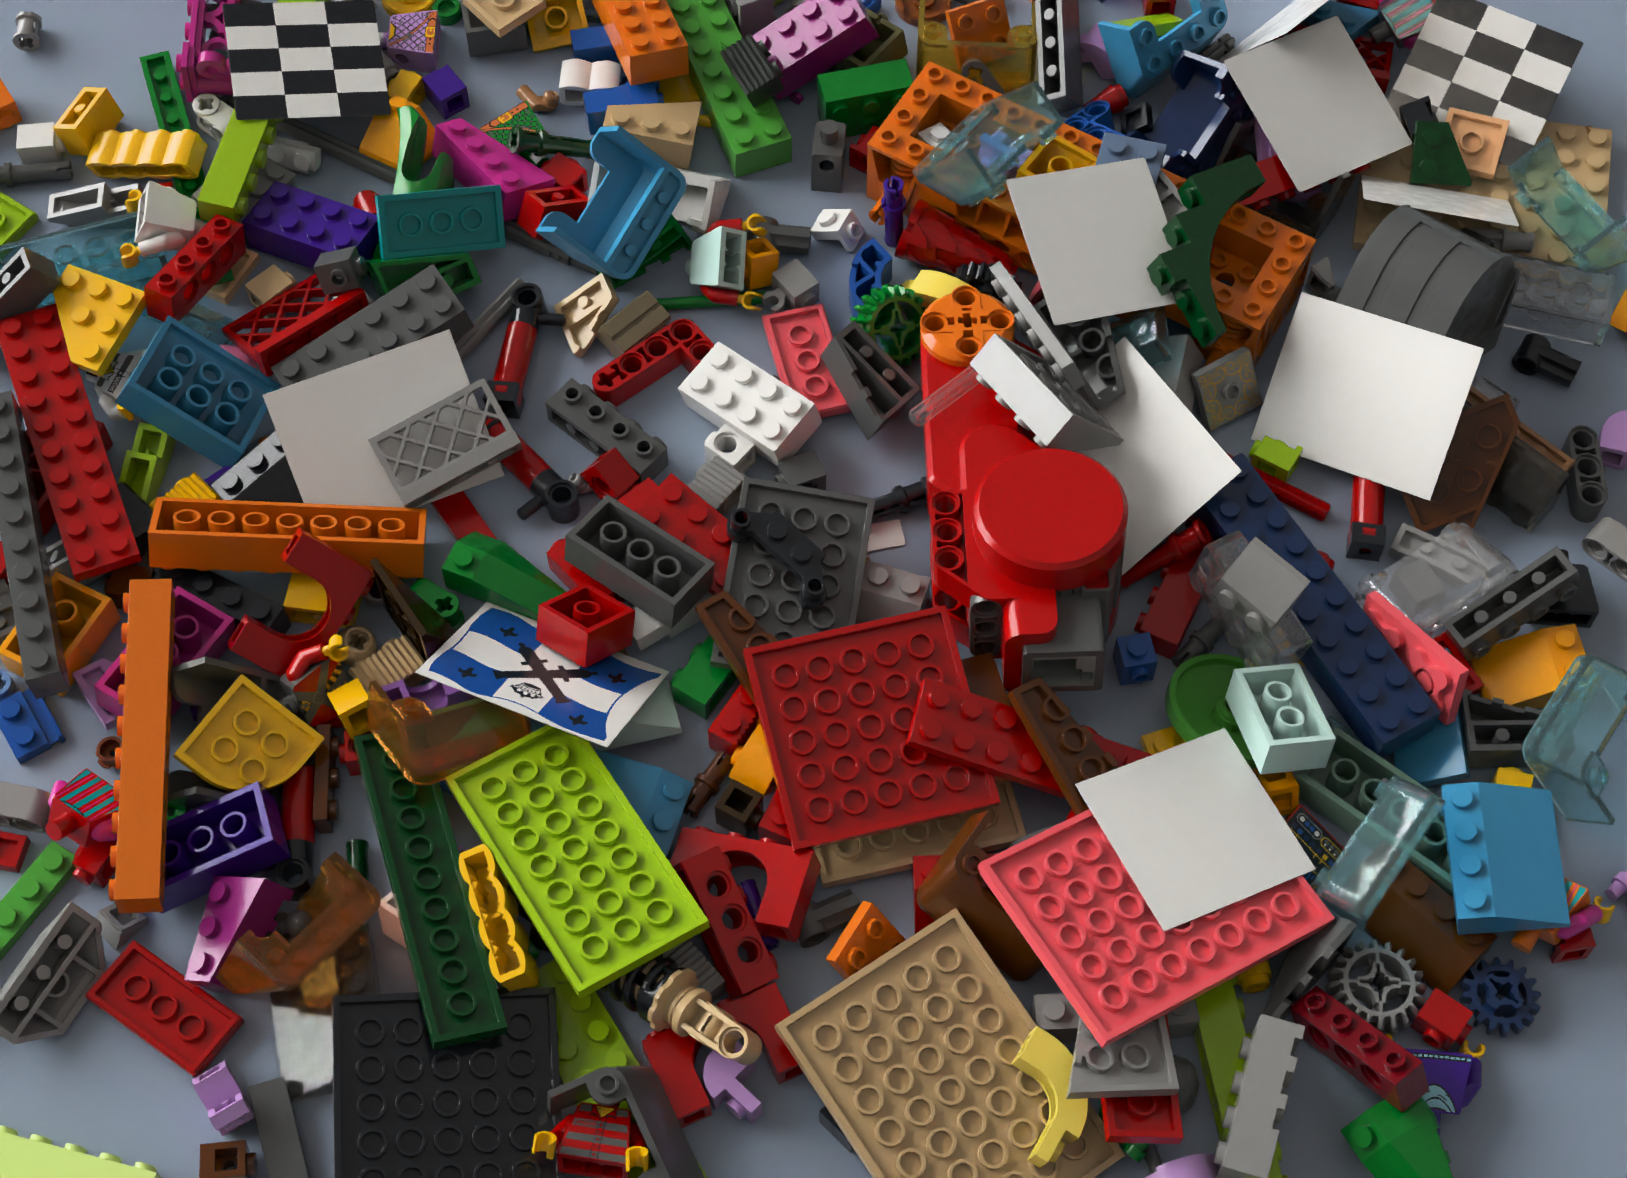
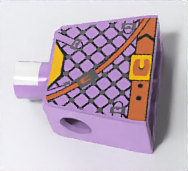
(413, 40)

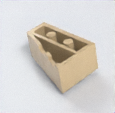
(662, 127)

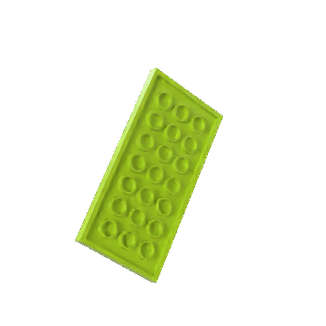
(577, 856)

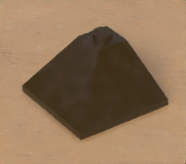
(410, 613)

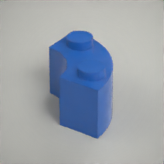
(869, 269)

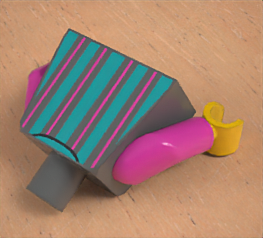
(1400, 21)

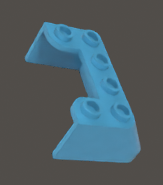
(1143, 60)
(623, 211)

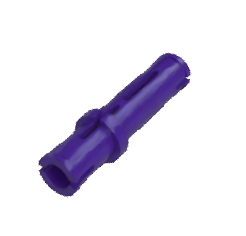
(893, 206)

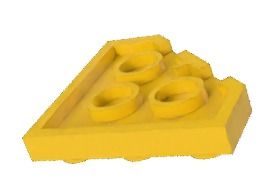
(95, 316)

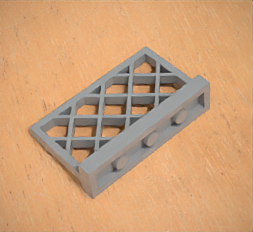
(452, 471)

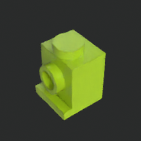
(1275, 457)

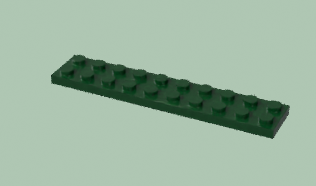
(431, 902)

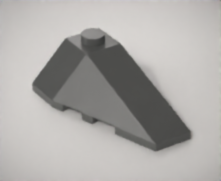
(1093, 353)

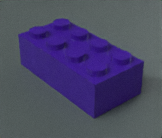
(304, 225)
(222, 839)

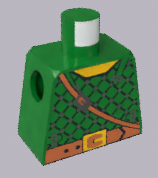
(517, 116)

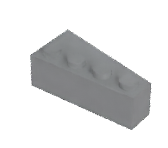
(1258, 1099)

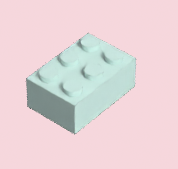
(1280, 718)

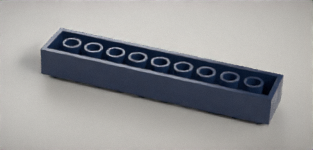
(1347, 651)

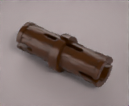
(707, 784)

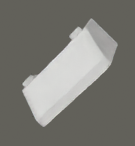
(700, 203)

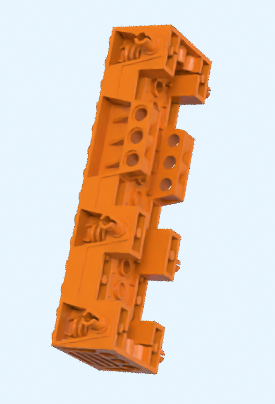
(1251, 250)

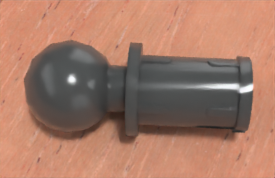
(291, 924)

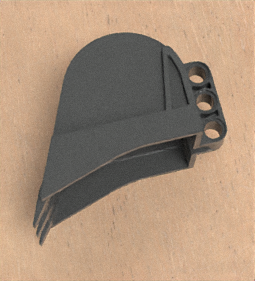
(1433, 278)

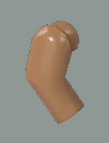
(544, 103)

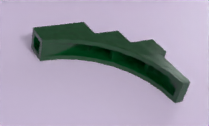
(1191, 234)

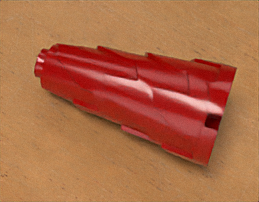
(942, 243)

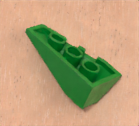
(497, 575)
(1398, 1142)

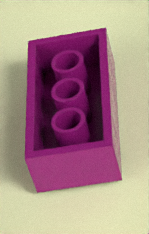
(815, 39)

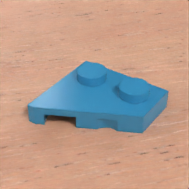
(1354, 18)

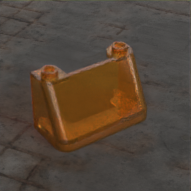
(339, 905)

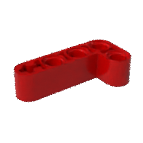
(617, 384)

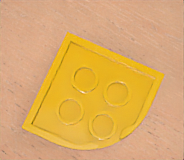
(248, 741)

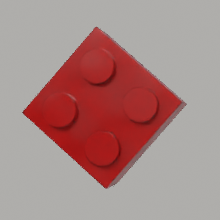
(585, 625)

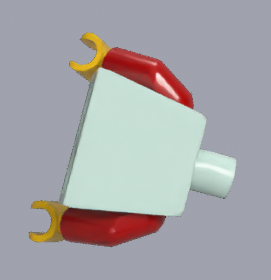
(719, 261)

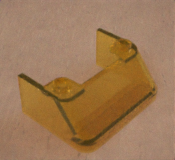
(1009, 62)

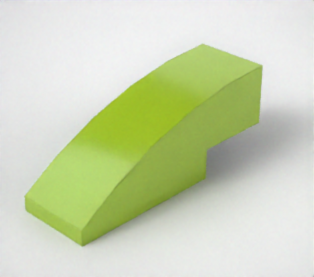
(148, 461)

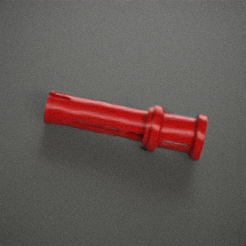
(1177, 547)

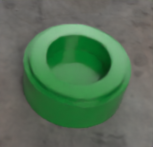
(449, 11)

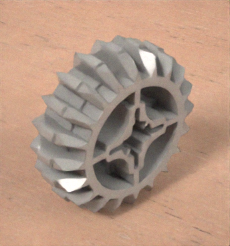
(1403, 984)

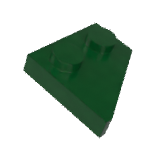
(1437, 156)

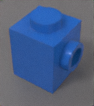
(1134, 658)

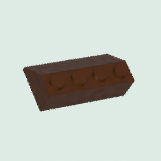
(1423, 922)

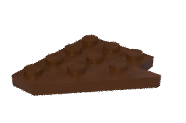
(1469, 466)

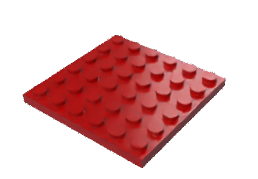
(840, 723)

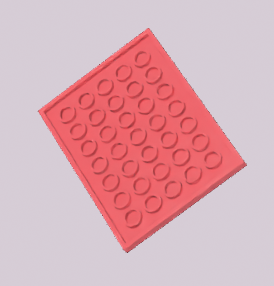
(1106, 944)

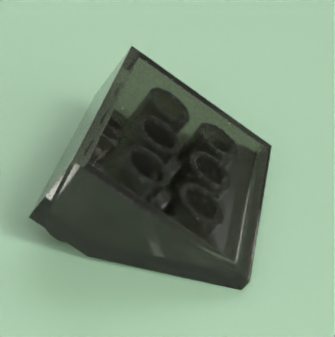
(305, 1016)

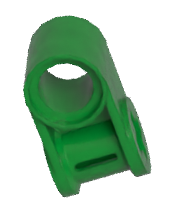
(440, 600)

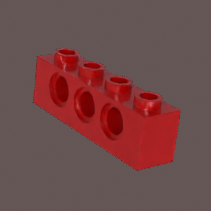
(195, 269)
(721, 941)

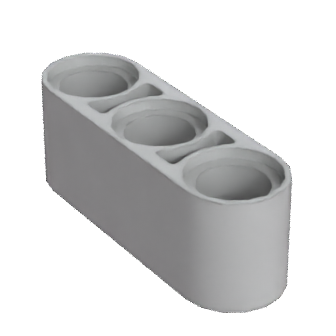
(1608, 545)
(23, 807)

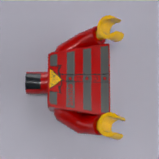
(595, 1142)

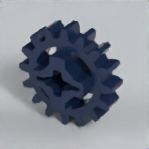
(1503, 980)

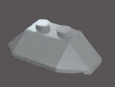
(53, 978)

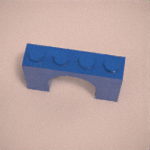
(593, 46)

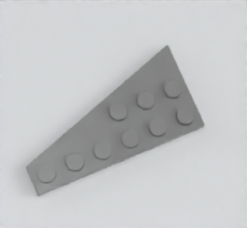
(1035, 328)
(1126, 1068)

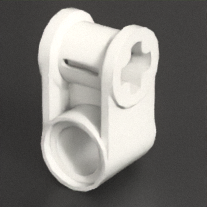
(212, 115)

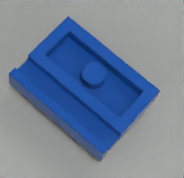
(28, 725)

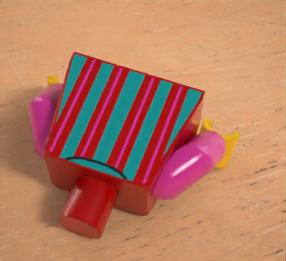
(82, 810)

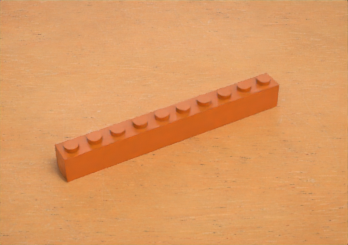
(144, 749)

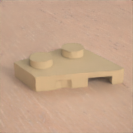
(586, 312)

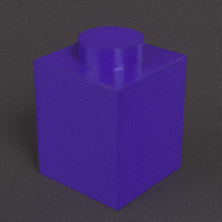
(446, 92)

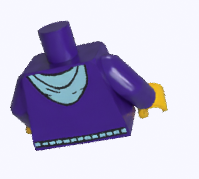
(1451, 1078)

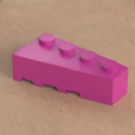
(484, 161)

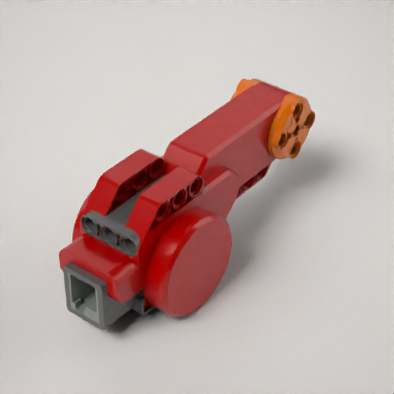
(1018, 531)

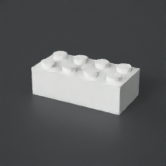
(750, 401)

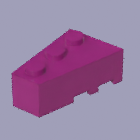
(230, 911)

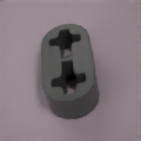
(986, 75)

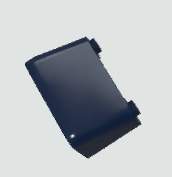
(1197, 115)

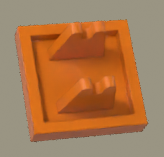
(979, 21)
(863, 940)

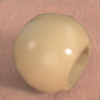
(361, 643)

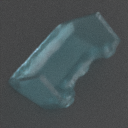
(987, 143)

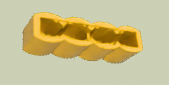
(145, 154)
(498, 920)

